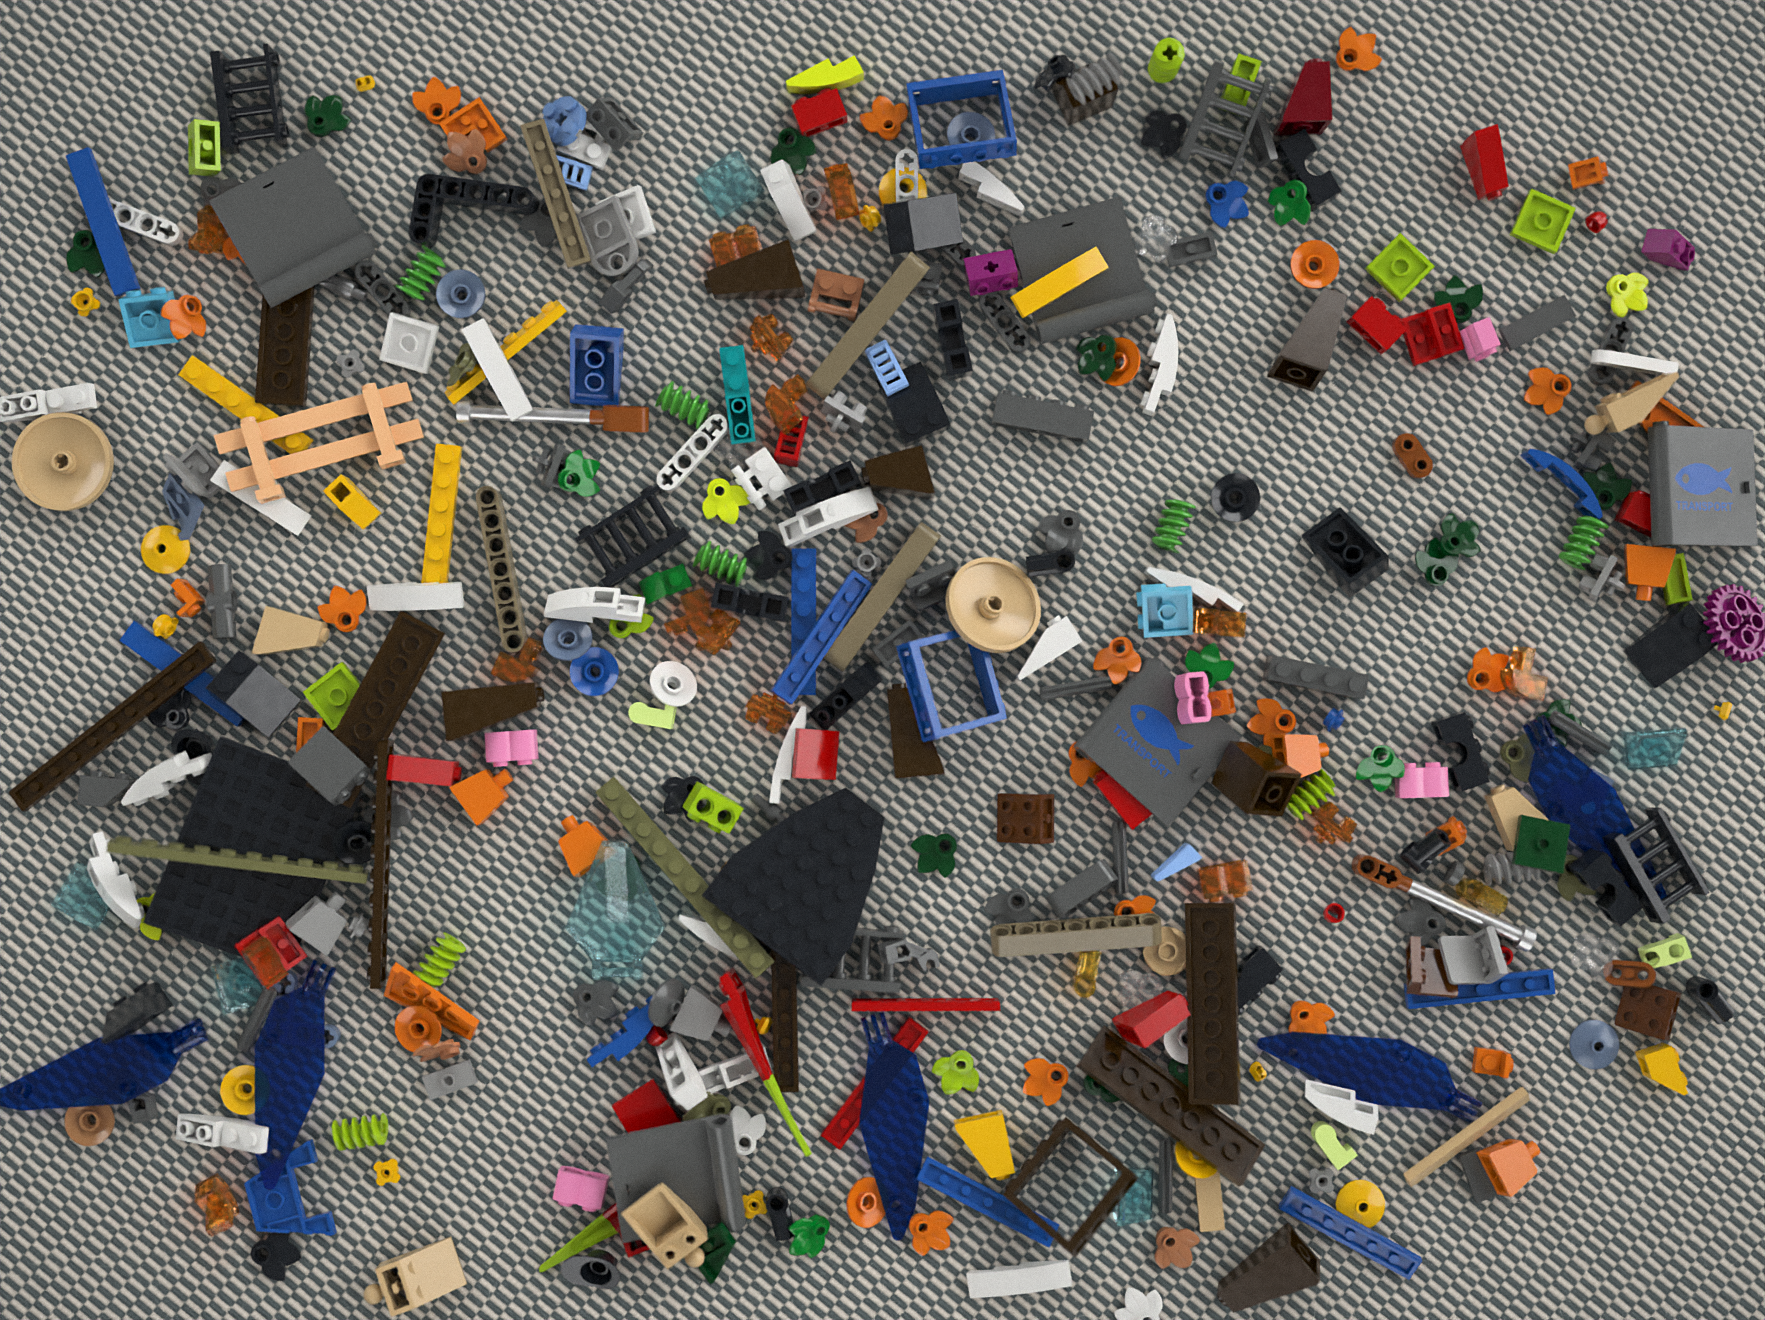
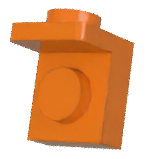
(1587, 172)
(186, 593)
(1221, 702)
(1456, 832)
(1492, 1062)

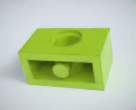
(204, 148)

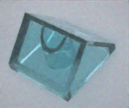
(1653, 747)
(236, 985)
(1137, 1203)

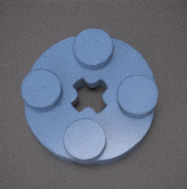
(554, 114)

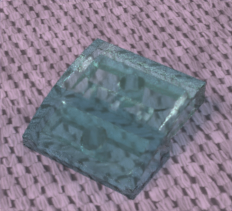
(729, 184)
(80, 898)

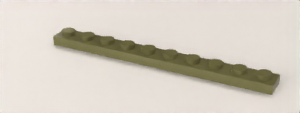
(228, 858)
(682, 876)

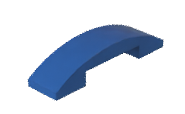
(1587, 501)

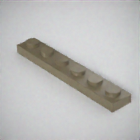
(555, 193)

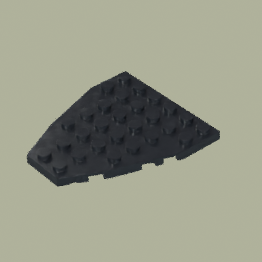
(805, 882)

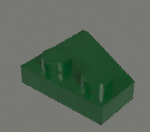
(716, 1251)

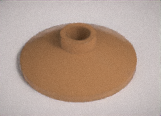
(85, 1132)

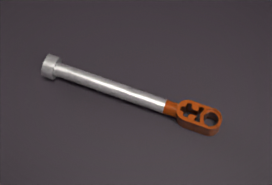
(612, 417)
(1522, 937)

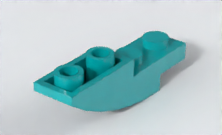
(737, 394)

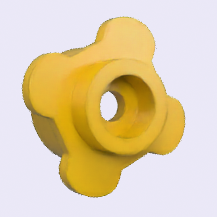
(869, 217)
(79, 298)
(164, 626)
(390, 1165)
(760, 1207)

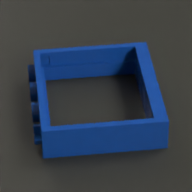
(956, 89)
(921, 693)

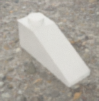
(788, 199)
(1052, 643)
(680, 1073)

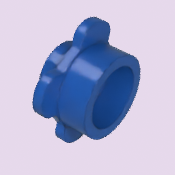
(1334, 719)

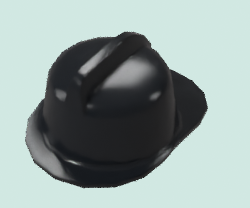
(195, 744)
(593, 1270)

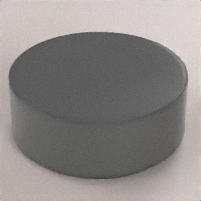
(1454, 873)

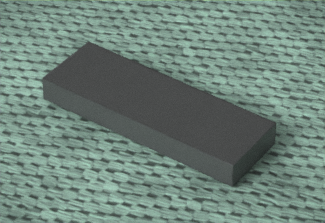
(1537, 323)

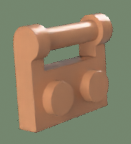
(837, 287)

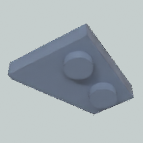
(182, 505)

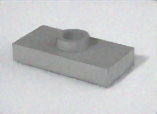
(449, 1079)

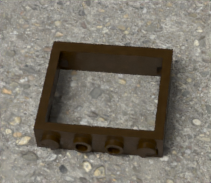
(1101, 1210)

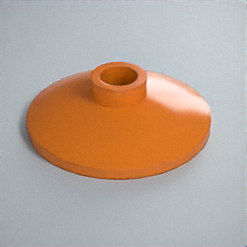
(1323, 256)
(1128, 352)
(408, 1029)
(872, 1209)

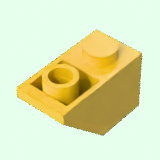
(352, 501)
(1661, 1065)

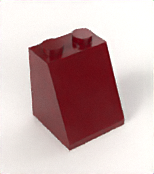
(1308, 101)

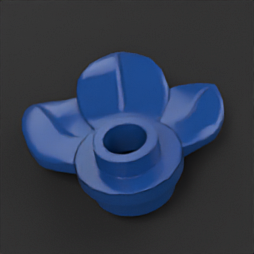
(1230, 204)

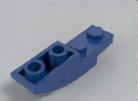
(623, 1042)

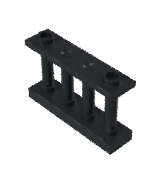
(229, 114)
(633, 561)
(1633, 871)

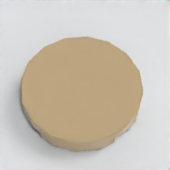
(1169, 955)

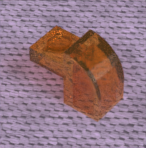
(841, 191)
(210, 233)
(781, 404)
(697, 610)
(1219, 623)
(518, 669)
(1519, 679)
(265, 961)
(217, 1202)

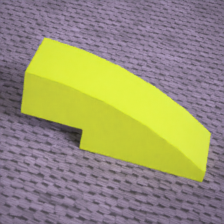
(826, 76)

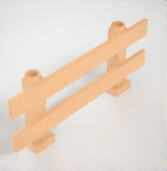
(266, 471)

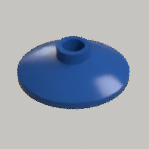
(584, 680)

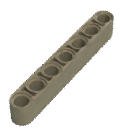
(867, 325)
(494, 559)
(882, 596)
(1076, 935)

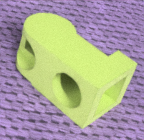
(644, 714)
(1665, 951)
(1326, 1139)

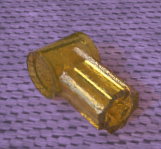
(1482, 895)
(1087, 969)

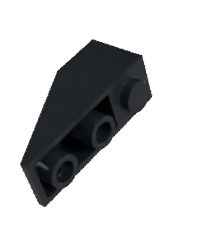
(845, 696)
(1254, 974)

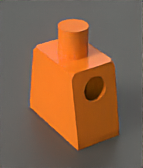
(1647, 568)
(1299, 751)
(482, 793)
(580, 845)
(1509, 1165)

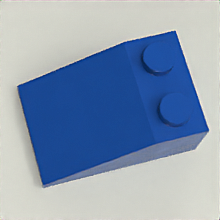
(596, 364)

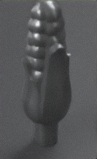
(344, 288)

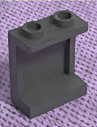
(329, 766)

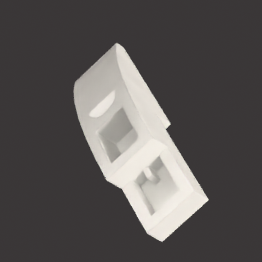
(1165, 357)
(38, 403)
(827, 515)
(592, 602)
(164, 776)
(114, 889)
(222, 1131)

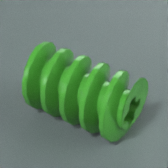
(421, 274)
(683, 405)
(1172, 524)
(1581, 541)
(721, 563)

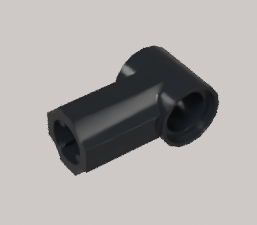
(1047, 564)
(1421, 853)
(1710, 999)
(780, 1215)

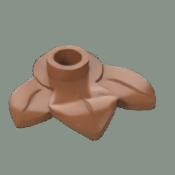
(462, 151)
(867, 526)
(445, 1049)
(1177, 1249)

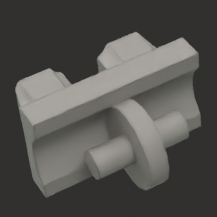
(842, 416)
(1605, 567)

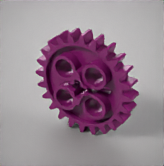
(1736, 623)

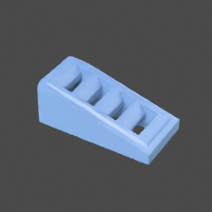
(587, 171)
(879, 354)
(1180, 859)

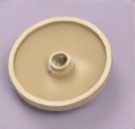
(62, 461)
(993, 605)

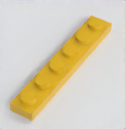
(512, 344)
(237, 401)
(441, 513)

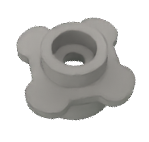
(810, 194)
(357, 366)
(873, 562)
(358, 925)
(1316, 1175)

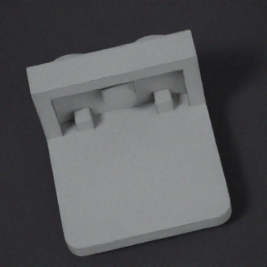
(195, 470)
(1473, 957)

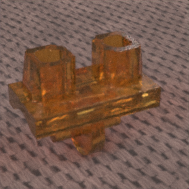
(766, 339)
(718, 634)
(769, 707)
(1342, 830)

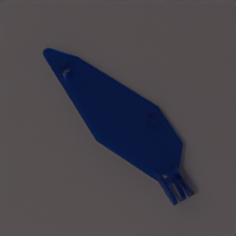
(1577, 796)
(289, 1068)
(1375, 1068)
(104, 1073)
(893, 1122)

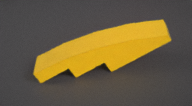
(1059, 282)

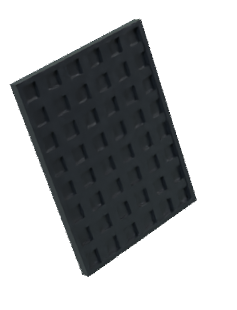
(247, 806)

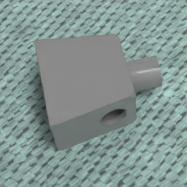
(319, 922)
(700, 1016)

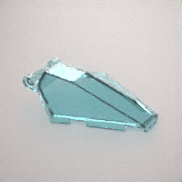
(615, 913)

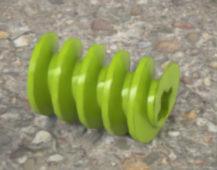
(1166, 60)
(1310, 794)
(440, 960)
(360, 1133)

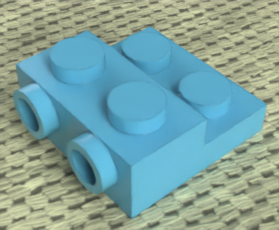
(144, 319)
(1165, 610)

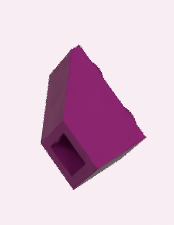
(1668, 248)

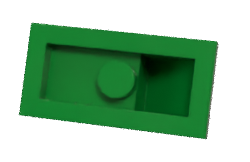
(665, 583)

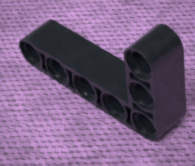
(464, 197)

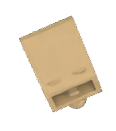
(1630, 407)
(668, 1227)
(421, 1273)

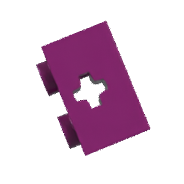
(991, 272)

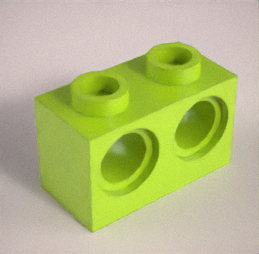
(1245, 68)
(715, 803)

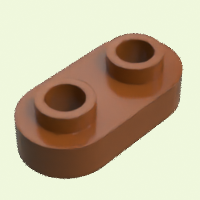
(1410, 457)
(1630, 972)

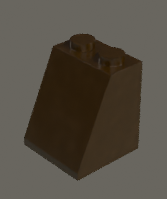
(1072, 109)
(900, 473)
(1255, 780)

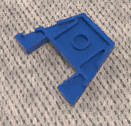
(282, 1207)

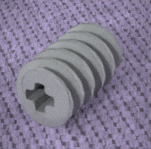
(1095, 78)
(1501, 866)

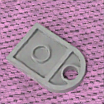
(609, 236)

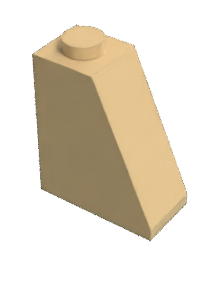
(287, 631)
(1505, 807)

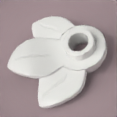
(747, 1127)
(1140, 1306)

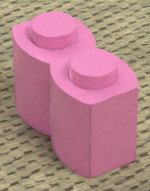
(1480, 339)
(1192, 695)
(511, 746)
(1423, 781)
(580, 1188)

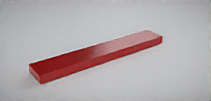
(925, 1004)
(848, 1115)

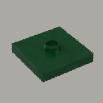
(1541, 844)

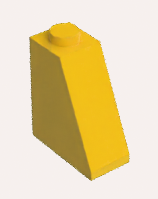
(988, 1141)

